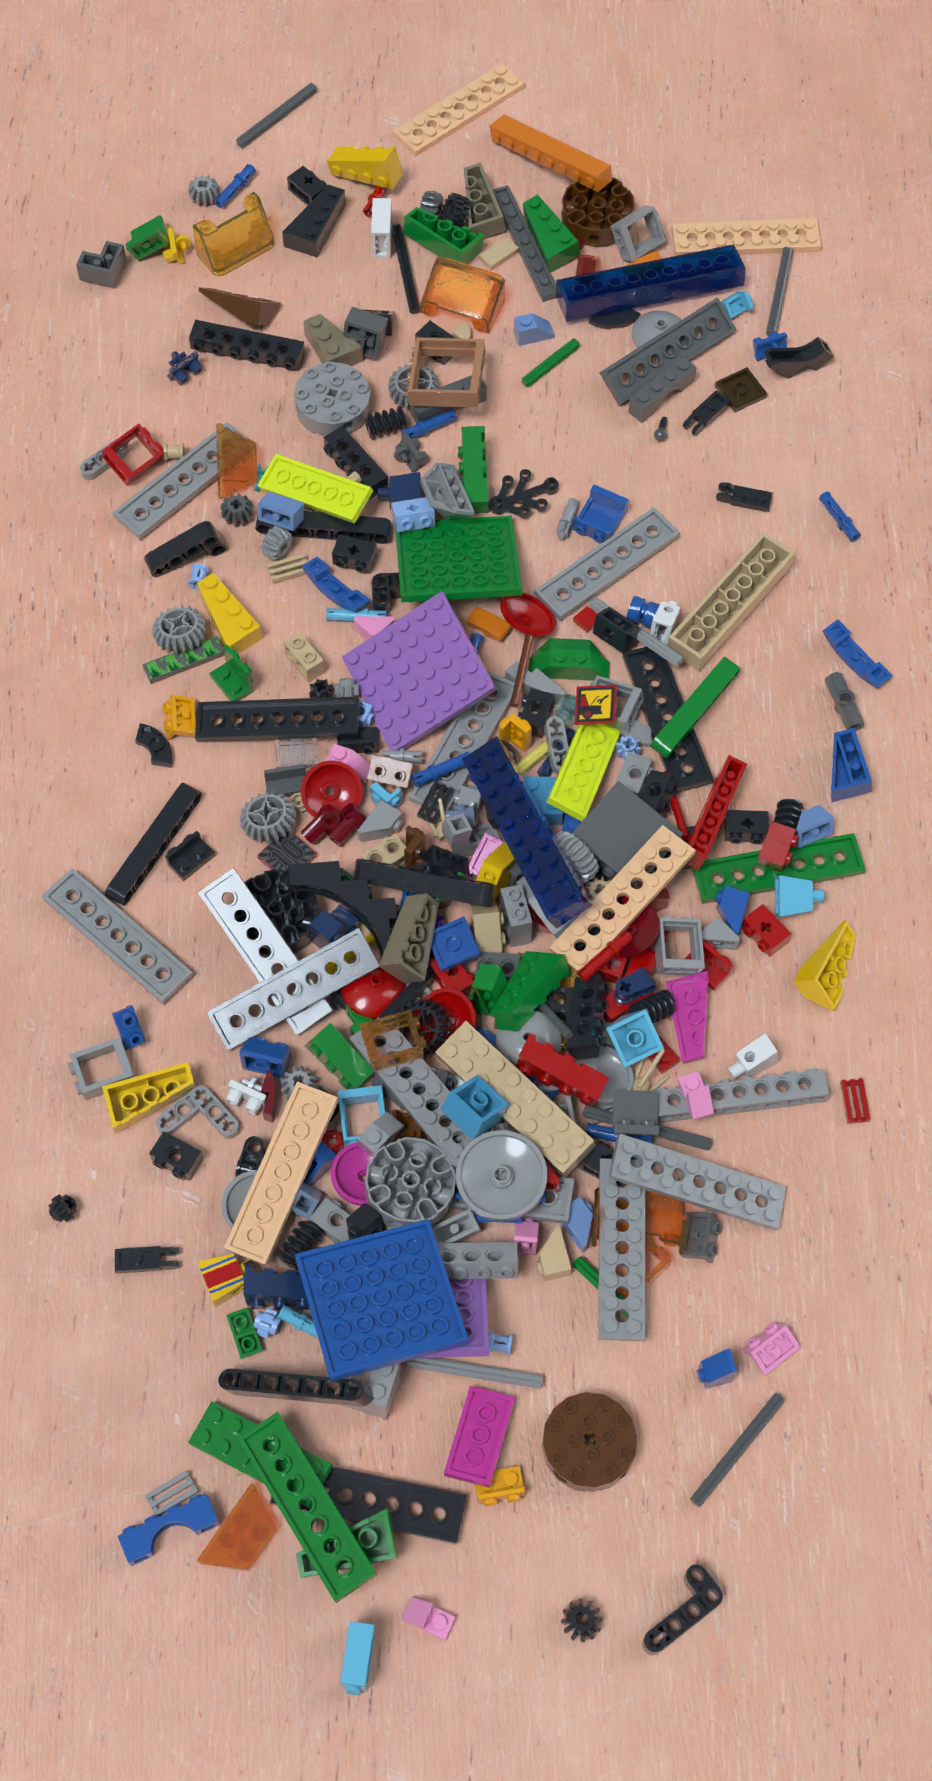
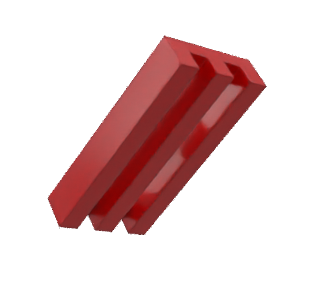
(853, 1083)

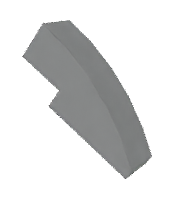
(535, 680)

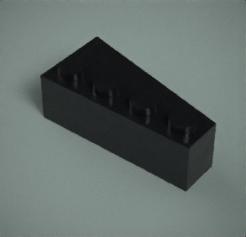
(314, 224)

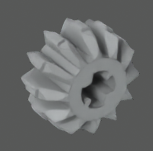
(203, 190)
(276, 543)
(297, 1076)

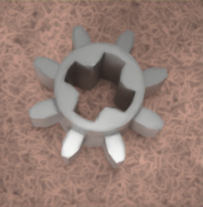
(346, 687)

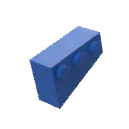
(849, 767)

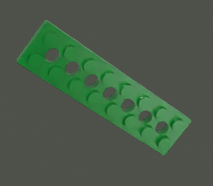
(811, 871)
(302, 1522)

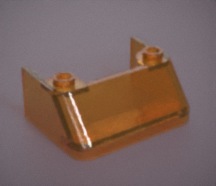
(663, 1218)

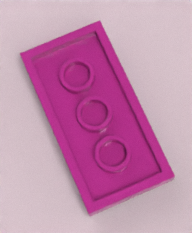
(479, 1436)

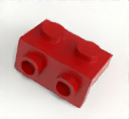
(717, 965)

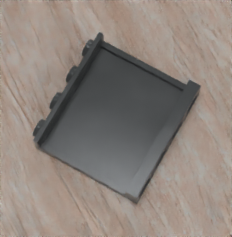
(620, 829)

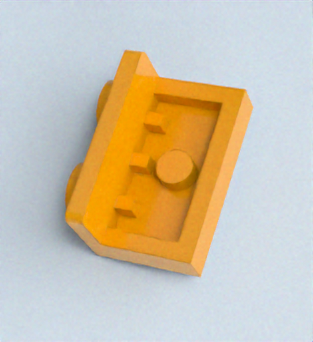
(516, 731)

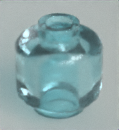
(566, 709)

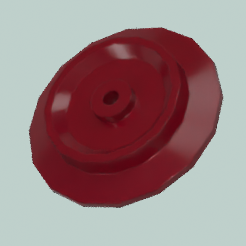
(643, 930)

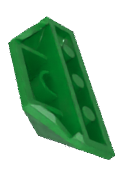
(569, 660)

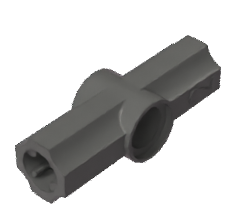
(840, 692)

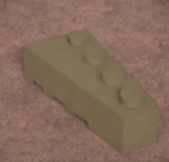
(484, 209)
(411, 939)

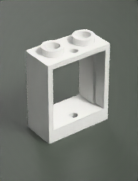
(381, 228)

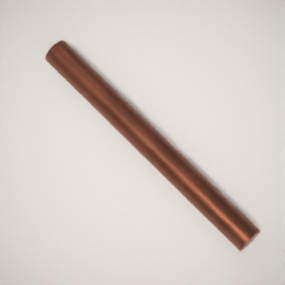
(521, 670)

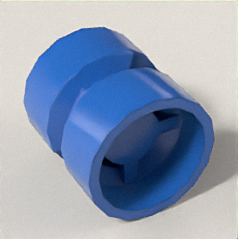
(642, 611)

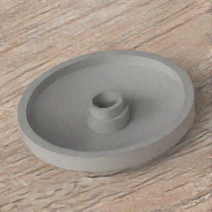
(501, 1175)

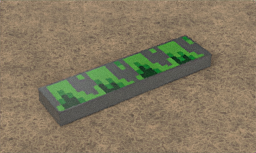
(176, 663)

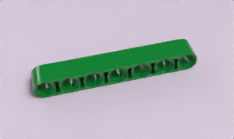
(695, 707)

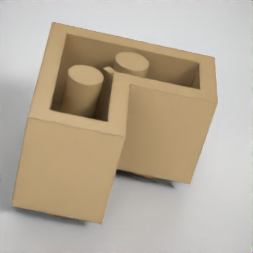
(486, 927)

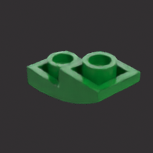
(244, 1333)

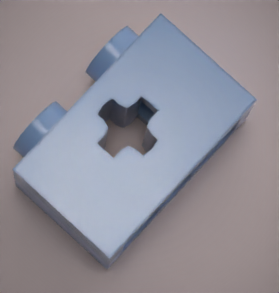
(412, 514)

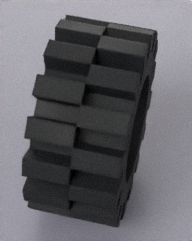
(456, 209)

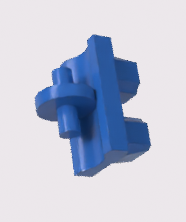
(773, 341)
(128, 1027)

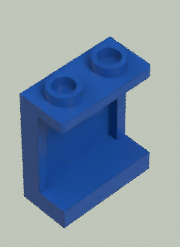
(600, 514)

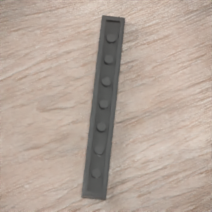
(527, 246)

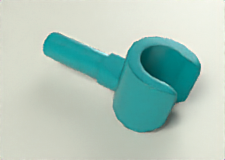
(260, 473)

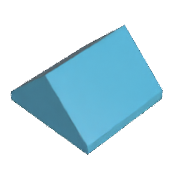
(634, 1037)

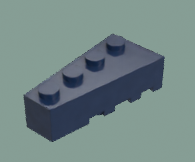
(274, 1289)

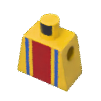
(224, 1277)

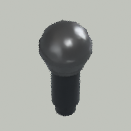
(660, 434)

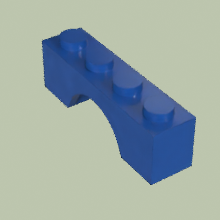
(140, 1541)

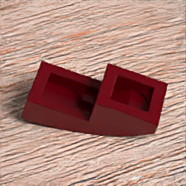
(268, 1089)

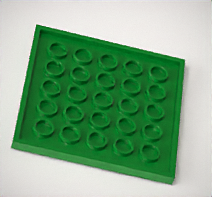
(460, 559)

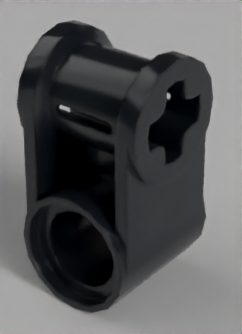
(250, 1161)

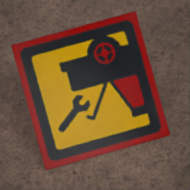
(595, 704)

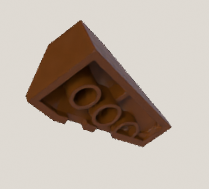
(247, 309)

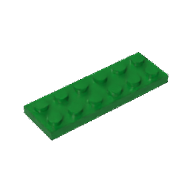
(218, 1437)

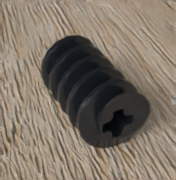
(385, 421)
(788, 812)
(658, 1005)
(299, 1242)

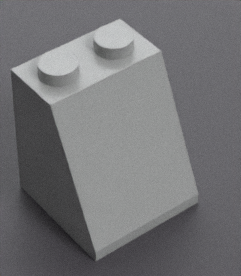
(383, 1385)

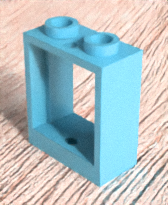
(354, 1097)
(357, 1657)

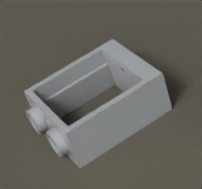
(623, 239)
(634, 702)
(516, 917)
(680, 966)
(95, 1051)

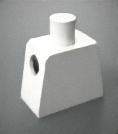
(667, 616)
(760, 1052)

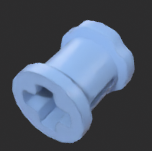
(195, 573)
(502, 1339)

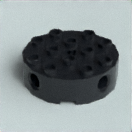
(287, 910)

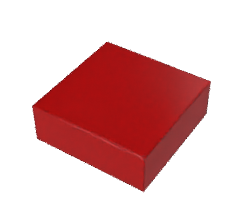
(585, 619)

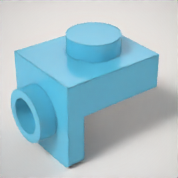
(737, 303)
(378, 793)

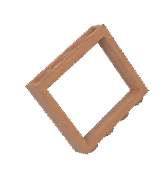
(446, 347)

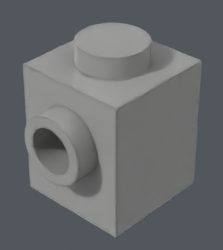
(468, 795)

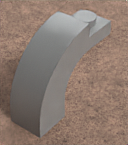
(462, 837)

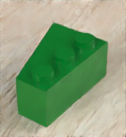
(487, 988)
(339, 1057)

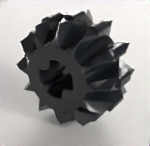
(583, 1612)

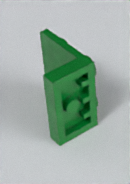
(147, 238)
(233, 676)

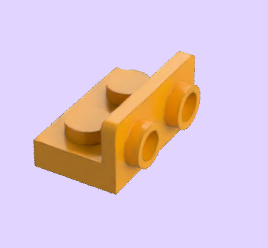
(179, 716)
(506, 1484)

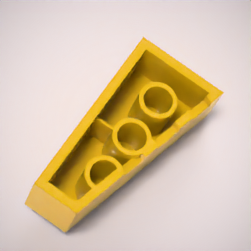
(367, 165)

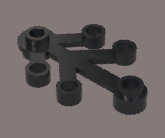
(522, 496)

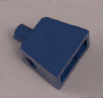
(402, 488)

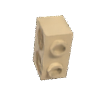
(304, 657)
(381, 852)

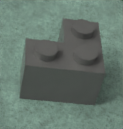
(102, 268)
(368, 329)

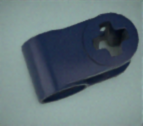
(634, 986)

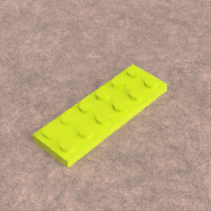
(315, 488)
(583, 769)

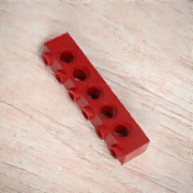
(715, 809)

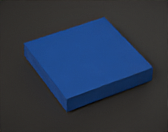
(454, 944)

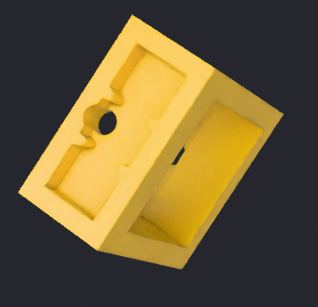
(494, 868)

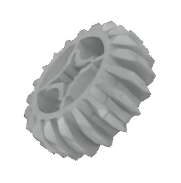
(398, 382)
(178, 625)
(268, 817)
(579, 856)

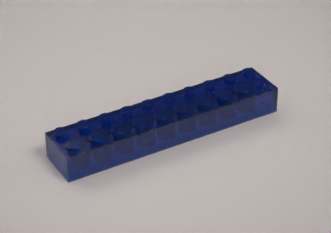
(650, 282)
(527, 833)

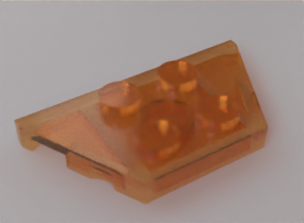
(234, 461)
(241, 1535)

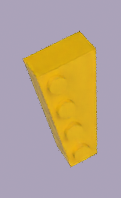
(228, 616)
(143, 1095)

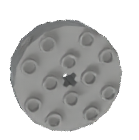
(332, 398)
(415, 1163)

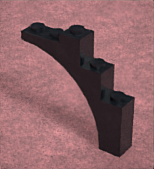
(355, 895)

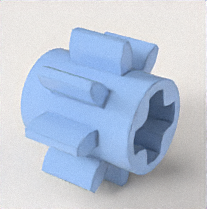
(627, 742)
(267, 1323)

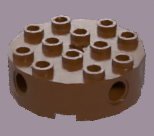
(592, 213)
(594, 1465)

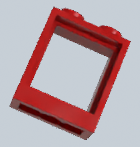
(119, 466)

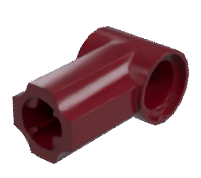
(350, 821)
(319, 825)

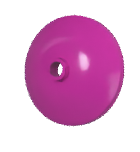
(346, 1172)

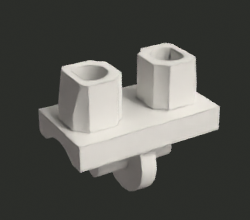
(249, 1091)

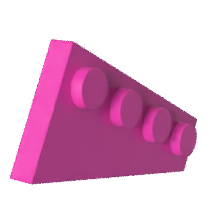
(690, 1014)

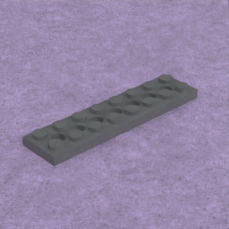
(656, 347)

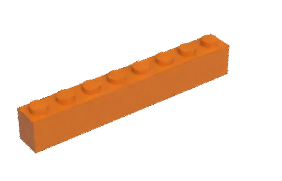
(551, 153)

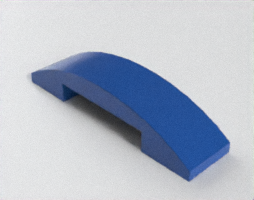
(332, 588)
(854, 656)

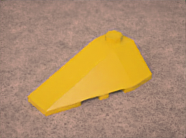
(824, 971)

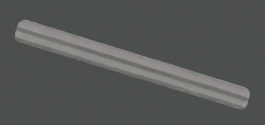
(645, 638)
(477, 1371)

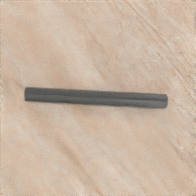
(276, 115)
(779, 290)
(664, 1131)
(737, 1450)

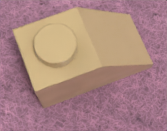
(553, 1258)

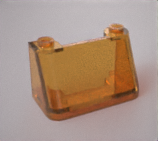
(465, 292)

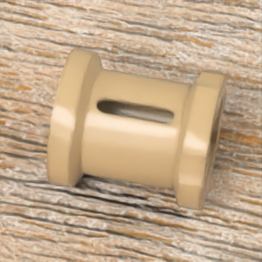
(173, 451)

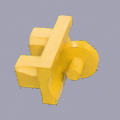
(178, 244)

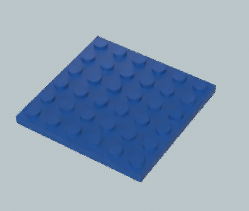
(380, 1300)

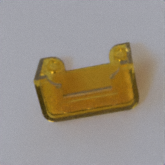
(235, 240)

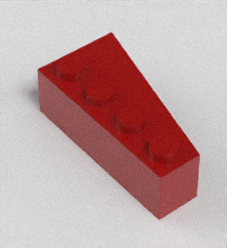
(560, 1071)

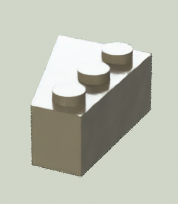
(330, 342)

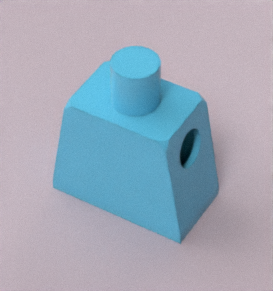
(795, 895)

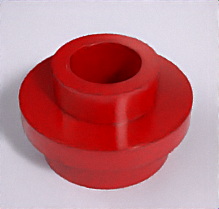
(332, 1134)

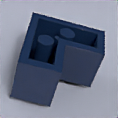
(330, 927)

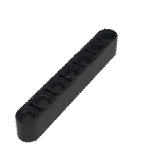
(326, 526)
(153, 844)
(424, 882)
(303, 1392)

